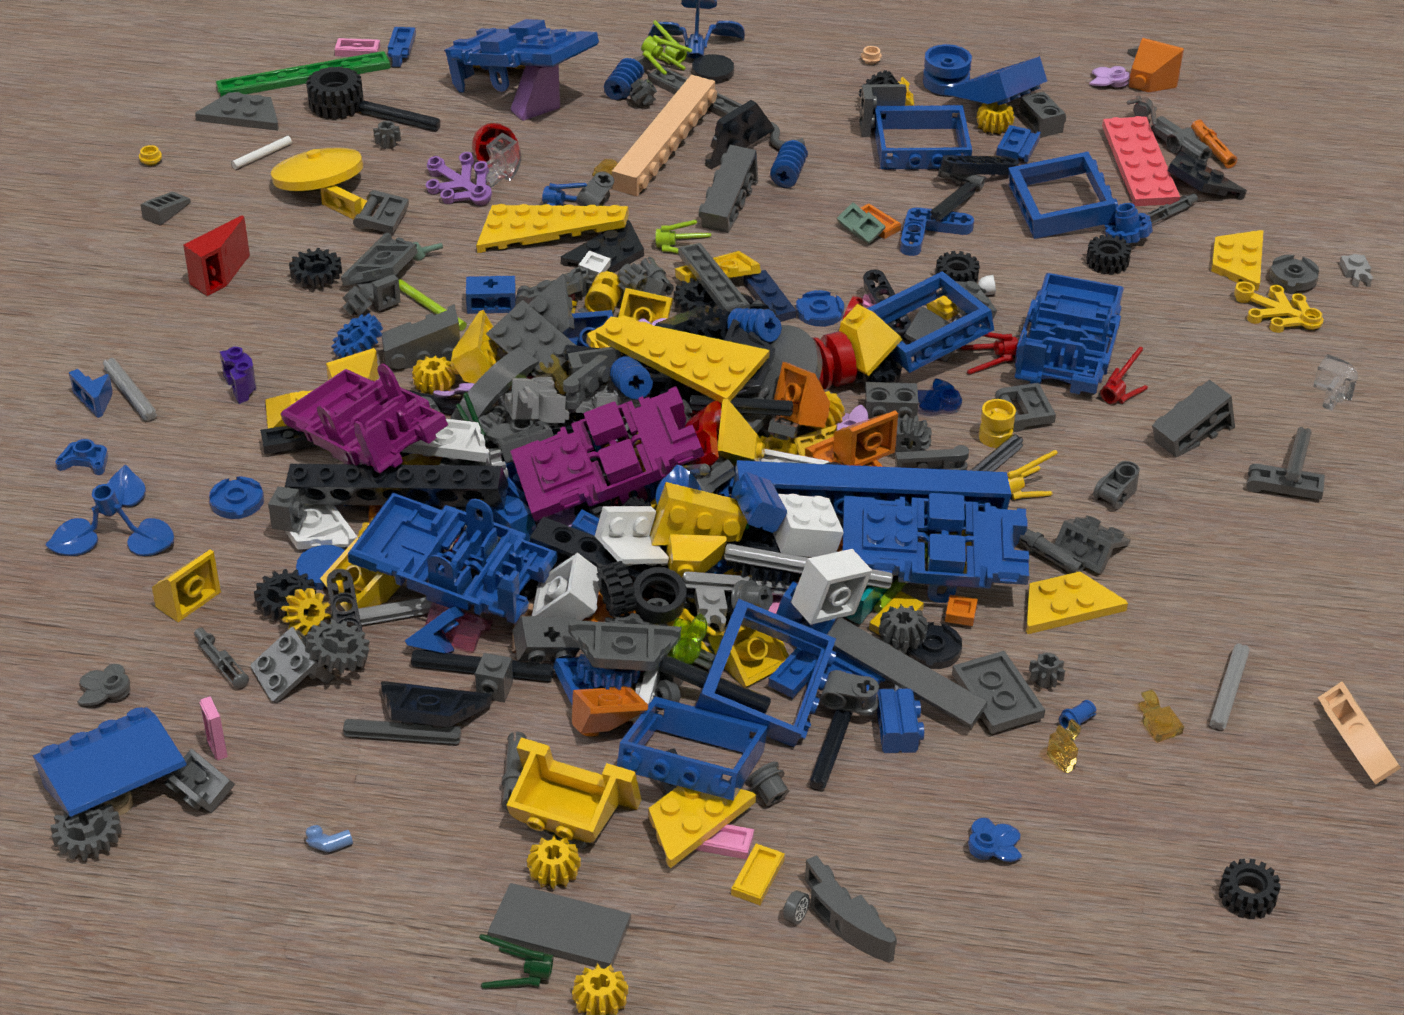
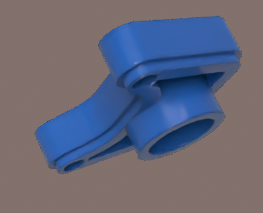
(83, 454)

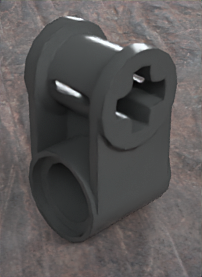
(597, 190)
(1118, 484)
(848, 691)

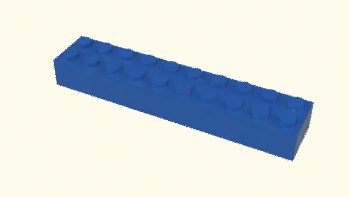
(880, 483)

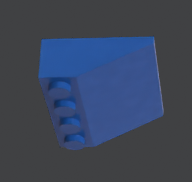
(1003, 83)
(107, 761)

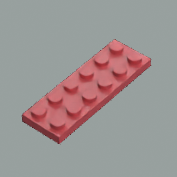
(1140, 161)

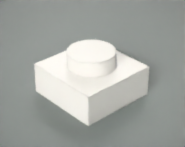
(595, 263)

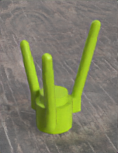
(652, 48)
(676, 54)
(666, 237)

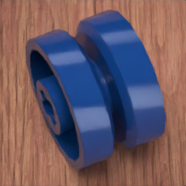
(946, 67)

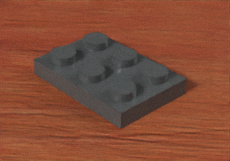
(1003, 687)

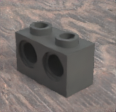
(1042, 114)
(888, 397)

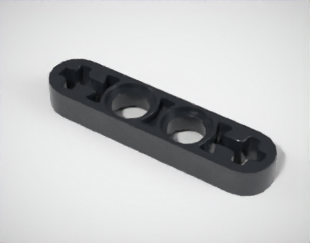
(977, 164)
(884, 288)
(352, 616)

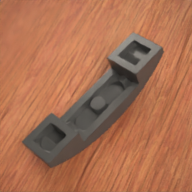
(497, 381)

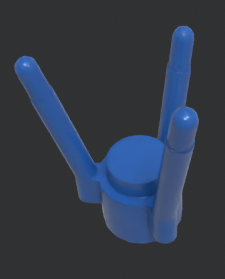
(555, 196)

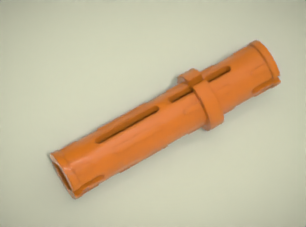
(1209, 137)

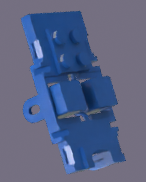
(521, 44)
(1069, 348)
(888, 536)
(408, 541)

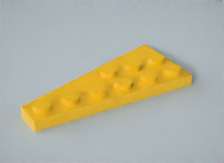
(545, 222)
(698, 361)

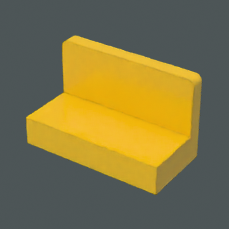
(342, 201)

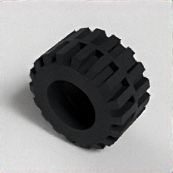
(334, 92)

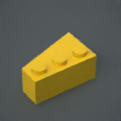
(695, 513)

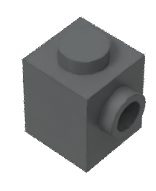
(494, 676)

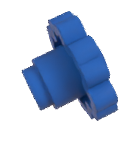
(1129, 224)

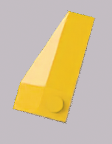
(475, 350)

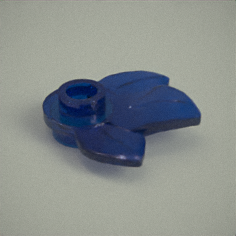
(941, 397)

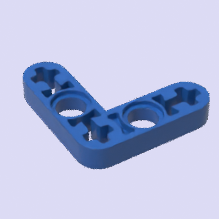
(919, 220)

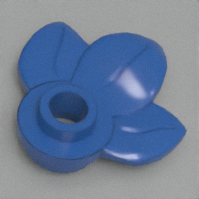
(994, 840)

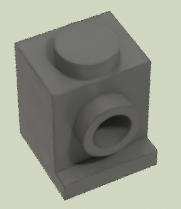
(286, 510)

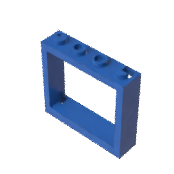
(920, 118)
(1067, 219)
(944, 339)
(783, 630)
(699, 726)

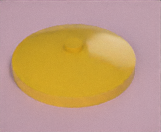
(317, 169)

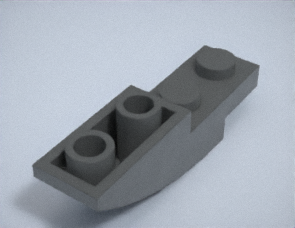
(847, 917)

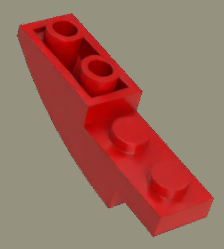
(707, 426)

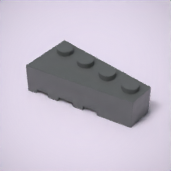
(729, 188)

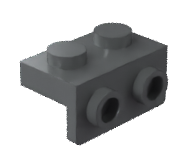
(200, 781)

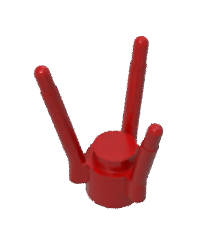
(1005, 347)
(1115, 388)

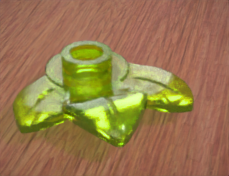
(692, 634)

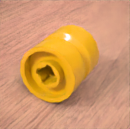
(603, 292)
(997, 422)

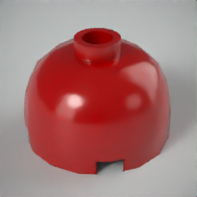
(485, 135)

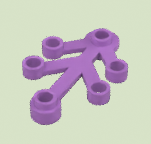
(478, 193)

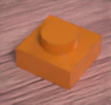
(961, 610)

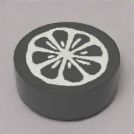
(796, 907)

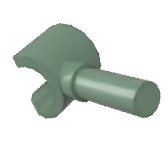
(423, 250)

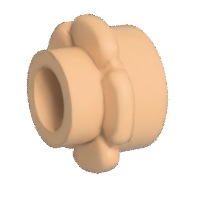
(871, 55)

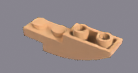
(1358, 733)

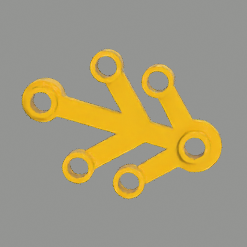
(1307, 317)

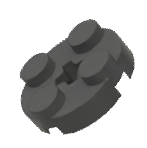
(1294, 273)

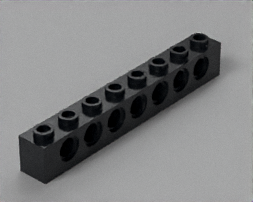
(422, 483)
(569, 541)

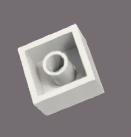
(809, 526)
(831, 586)
(568, 590)

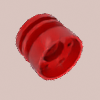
(838, 360)

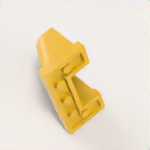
(567, 797)

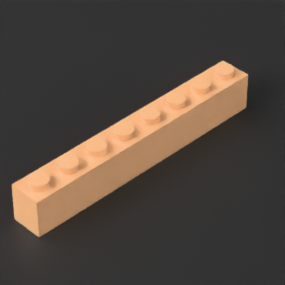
(664, 135)

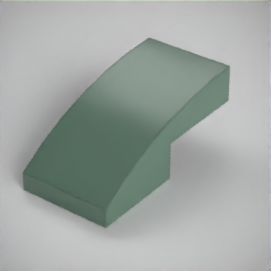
(860, 223)

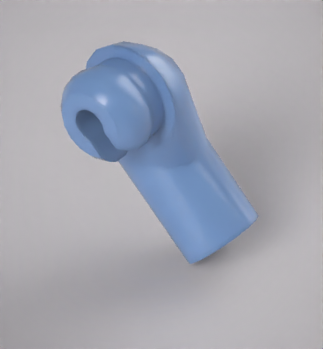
(327, 843)

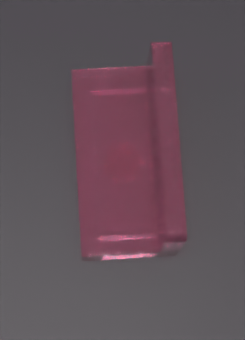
(467, 632)

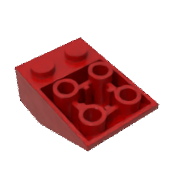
(217, 256)

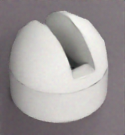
(987, 285)

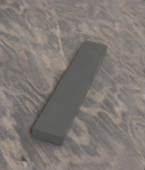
(673, 82)
(712, 277)
(907, 673)

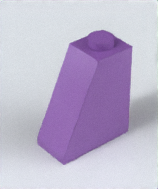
(537, 92)

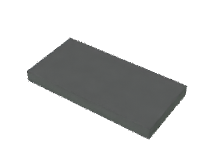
(560, 926)

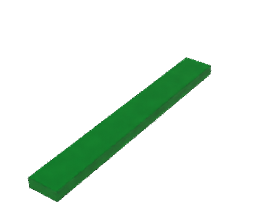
(299, 75)

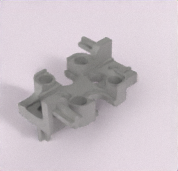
(539, 400)

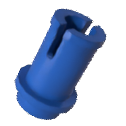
(1079, 713)

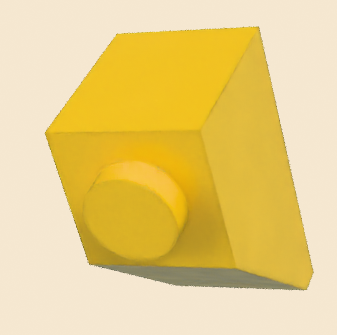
(694, 552)

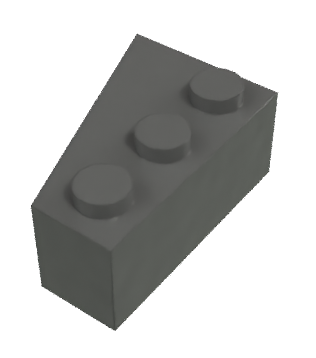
(428, 337)
(1195, 419)

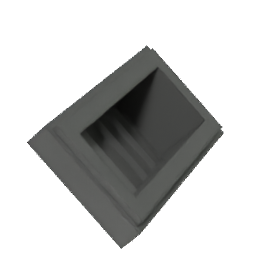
(163, 207)

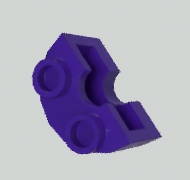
(239, 372)

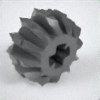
(912, 435)
(903, 627)

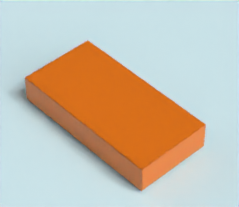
(892, 226)

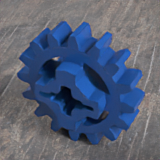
(357, 336)
(605, 677)

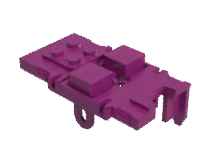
(364, 418)
(560, 471)

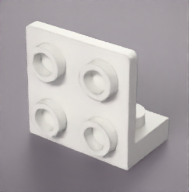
(626, 535)

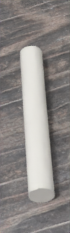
(259, 153)

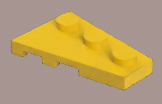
(732, 264)

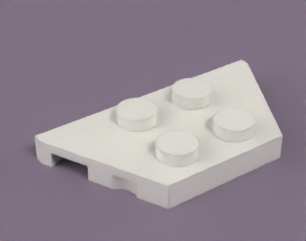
(455, 442)
(322, 527)

